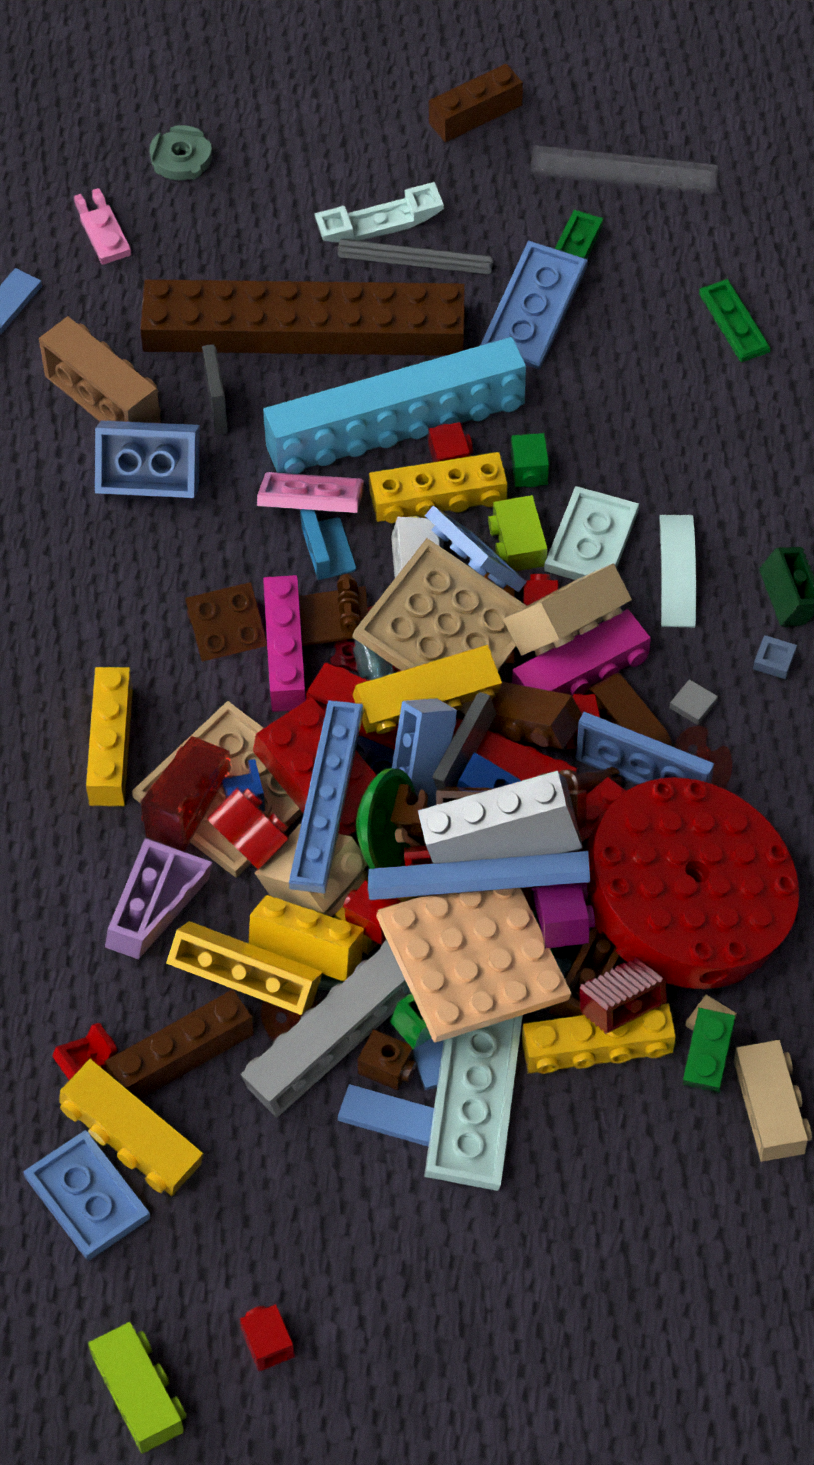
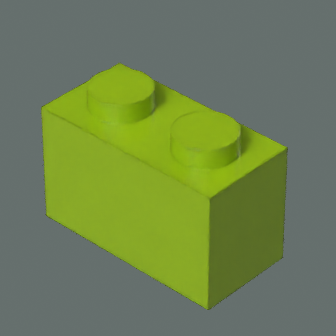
(518, 533)

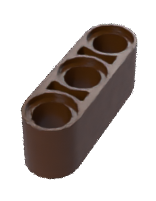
(625, 708)

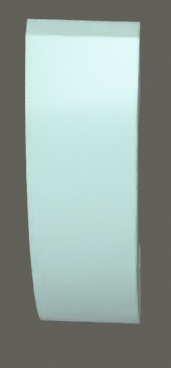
(395, 216)
(678, 571)

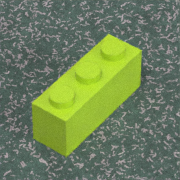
(137, 1386)

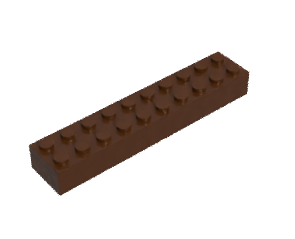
(303, 317)

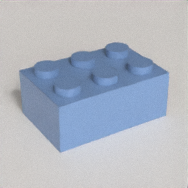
(147, 459)

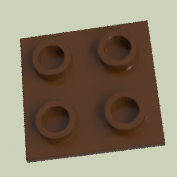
(334, 613)
(226, 621)

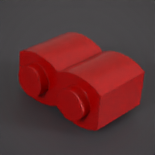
(248, 827)

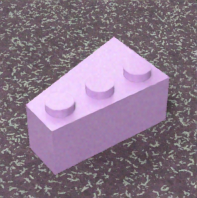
(154, 896)

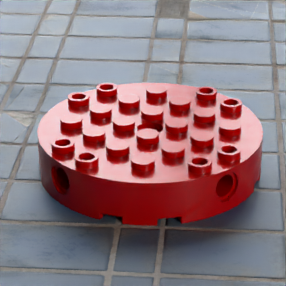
(691, 882)

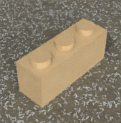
(772, 1100)

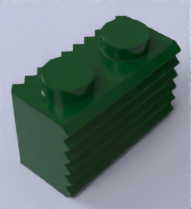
(789, 585)

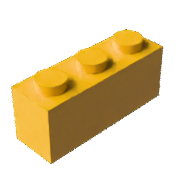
(307, 937)

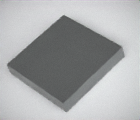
(215, 389)

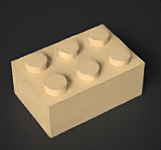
(566, 611)

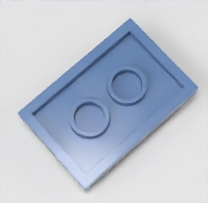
(468, 544)
(86, 1195)

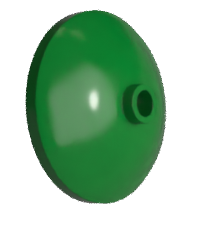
(373, 822)

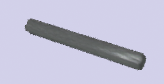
(415, 256)

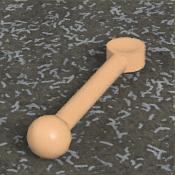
(402, 836)

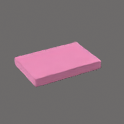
(310, 492)

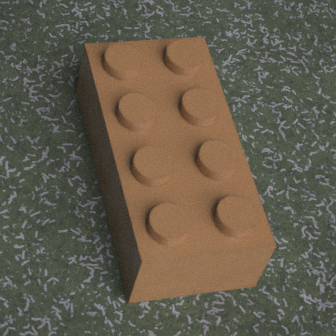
(97, 376)

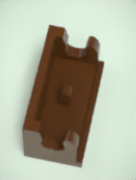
(406, 814)

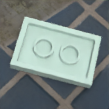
(590, 534)

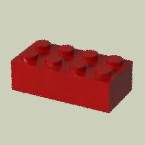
(289, 754)

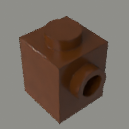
(386, 1060)

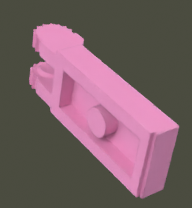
(102, 229)

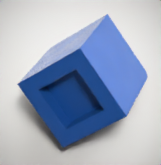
(246, 781)

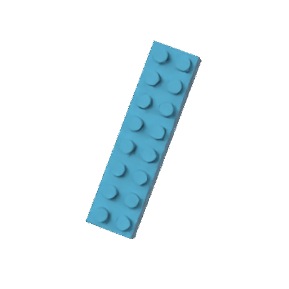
(394, 406)

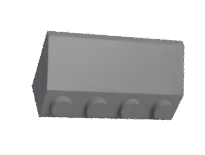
(504, 822)

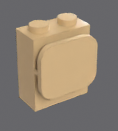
(345, 875)

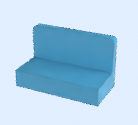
(326, 545)

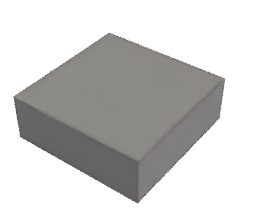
(693, 702)

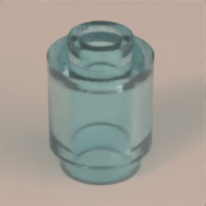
(370, 664)

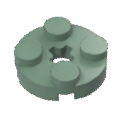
(182, 167)

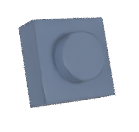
(774, 657)

